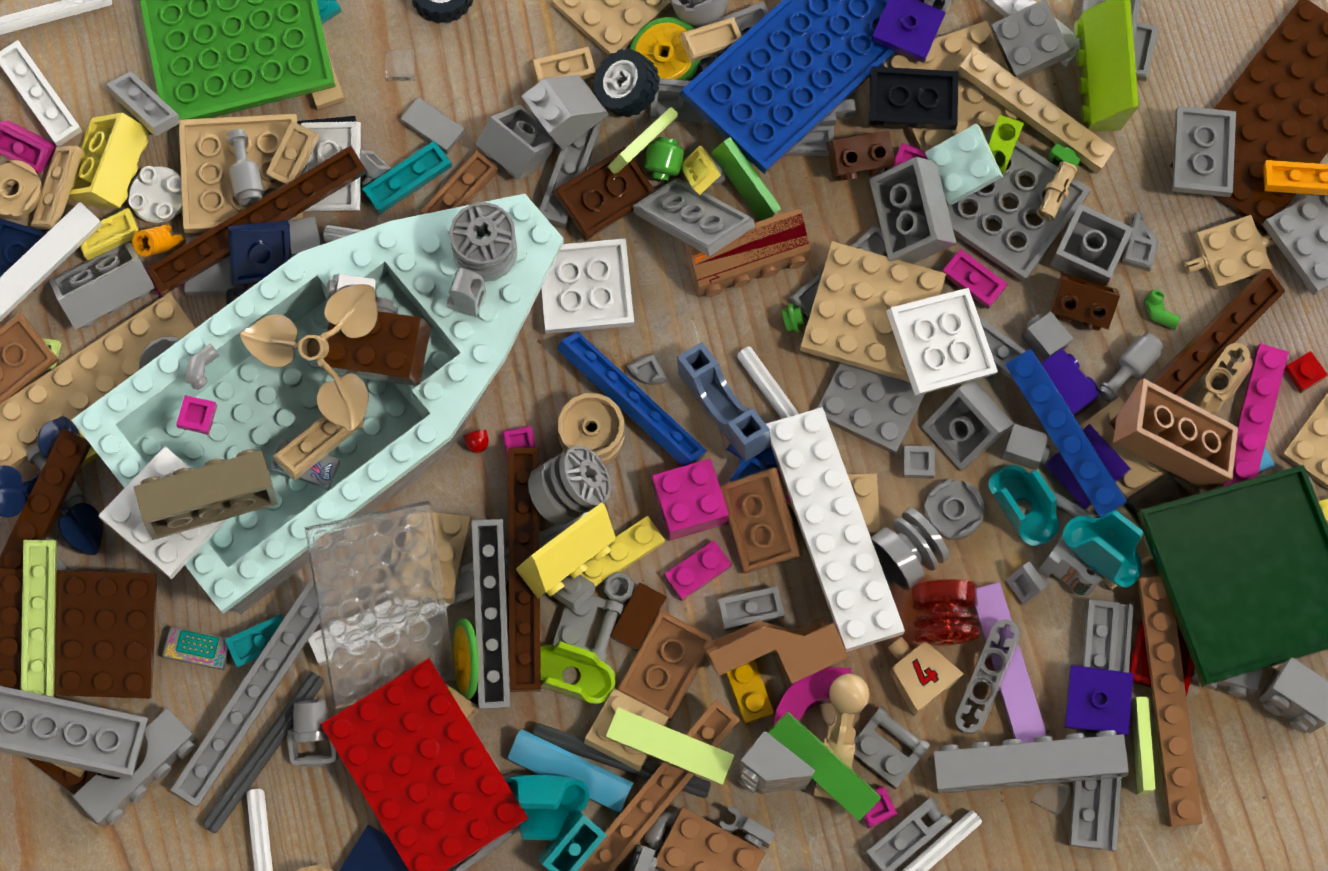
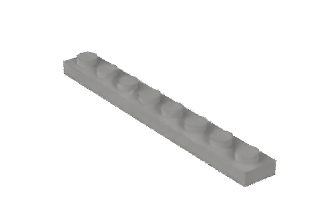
(249, 698)

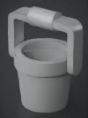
(307, 728)

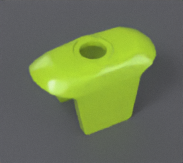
(596, 677)

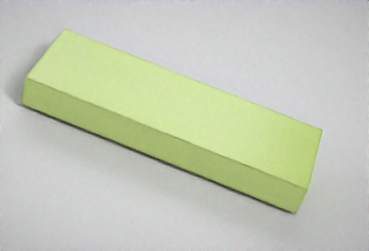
(643, 140)
(1142, 745)

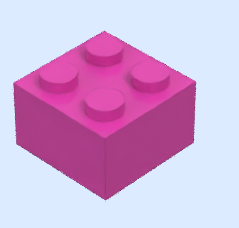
(690, 499)

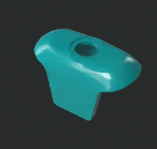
(1016, 483)
(1107, 546)
(547, 803)

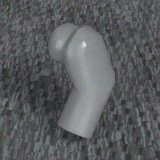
(196, 366)
(657, 830)

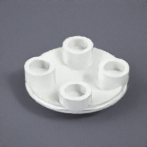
(156, 194)

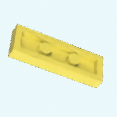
(625, 551)

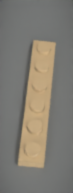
(1035, 109)

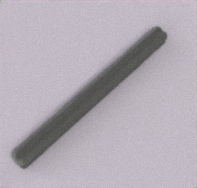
(575, 745)
(260, 756)

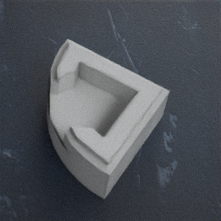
(647, 371)

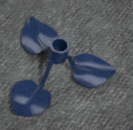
(79, 526)

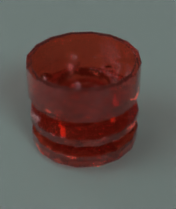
(945, 607)

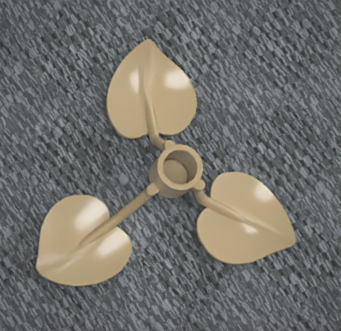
(274, 342)

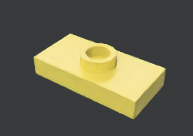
(700, 170)
(113, 233)

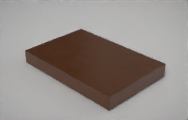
(601, 197)

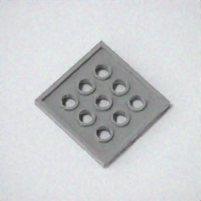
(1013, 222)

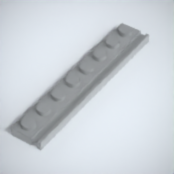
(1098, 801)

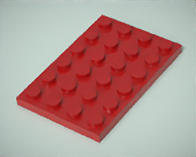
(424, 771)

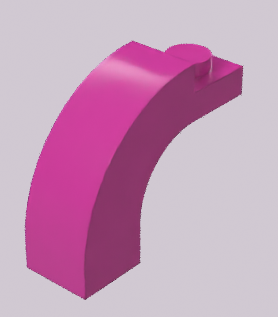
(808, 693)

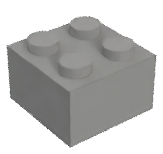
(1031, 40)
(1091, 246)
(1297, 695)

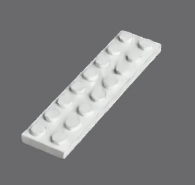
(834, 530)

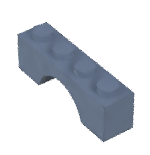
(738, 423)

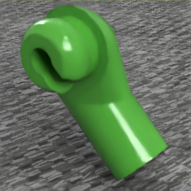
(1157, 312)

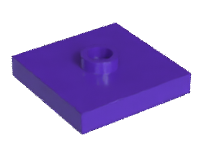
(908, 27)
(1113, 462)
(1098, 700)

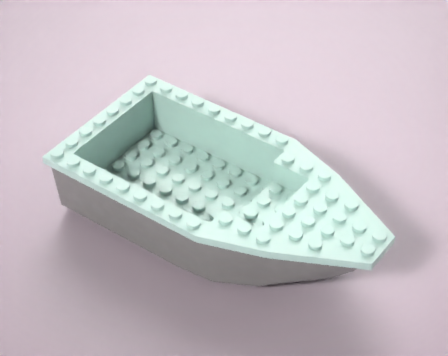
(263, 404)

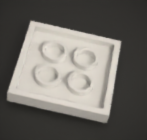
(588, 288)
(941, 341)
(124, 517)

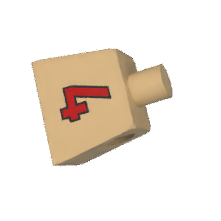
(921, 673)

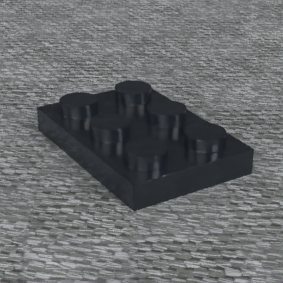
(913, 98)

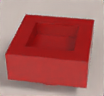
(1305, 372)

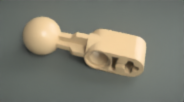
(1213, 399)
(848, 696)

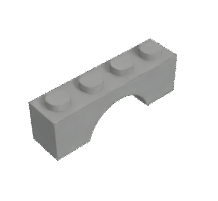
(108, 797)

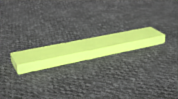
(39, 616)

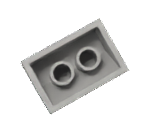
(101, 285)
(773, 768)

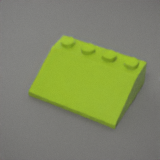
(1106, 65)

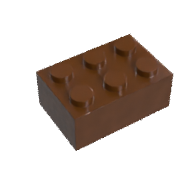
(388, 353)

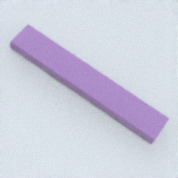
(1016, 686)

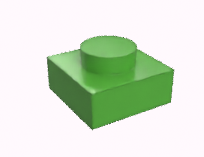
(1063, 154)

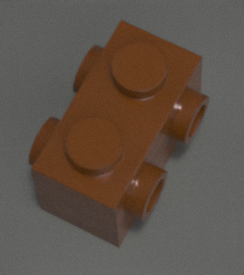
(860, 154)
(1085, 299)

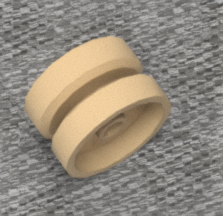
(597, 413)

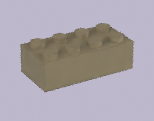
(205, 494)

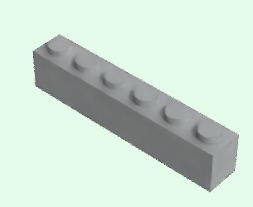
(490, 613)
(1031, 763)

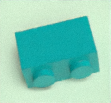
(574, 846)

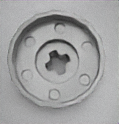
(492, 255)
(569, 485)
(909, 548)

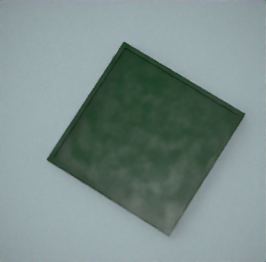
(1245, 572)

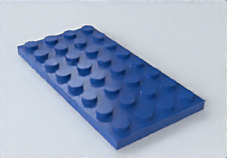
(788, 74)

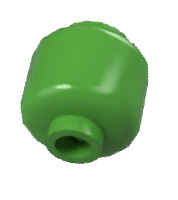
(663, 158)

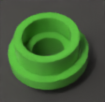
(793, 318)

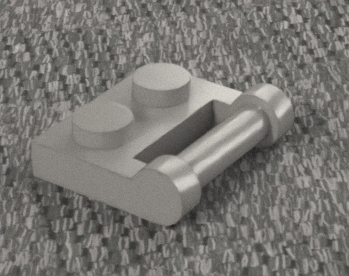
(576, 625)
(881, 755)

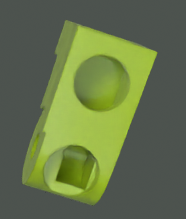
(1004, 140)

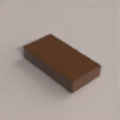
(638, 616)

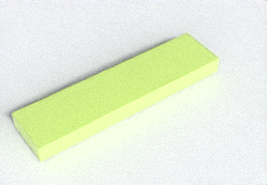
(670, 746)

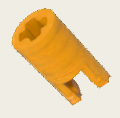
(156, 241)

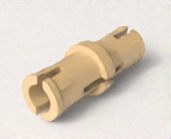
(1057, 191)

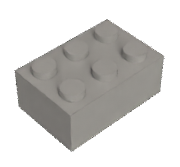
(912, 210)

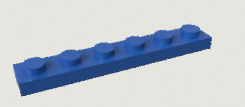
(631, 399)
(1066, 433)

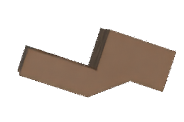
(796, 651)

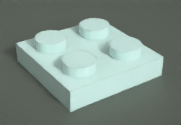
(964, 164)

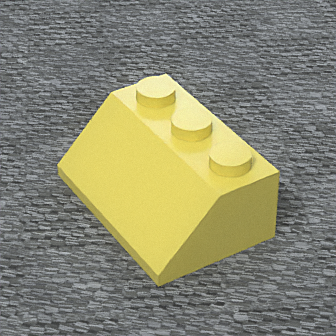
(108, 160)
(568, 553)

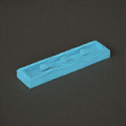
(550, 759)

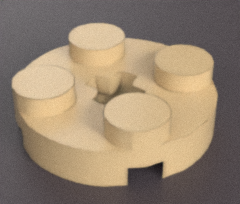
(29, 190)

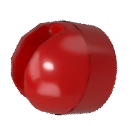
(477, 441)

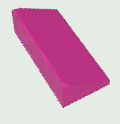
(25, 146)

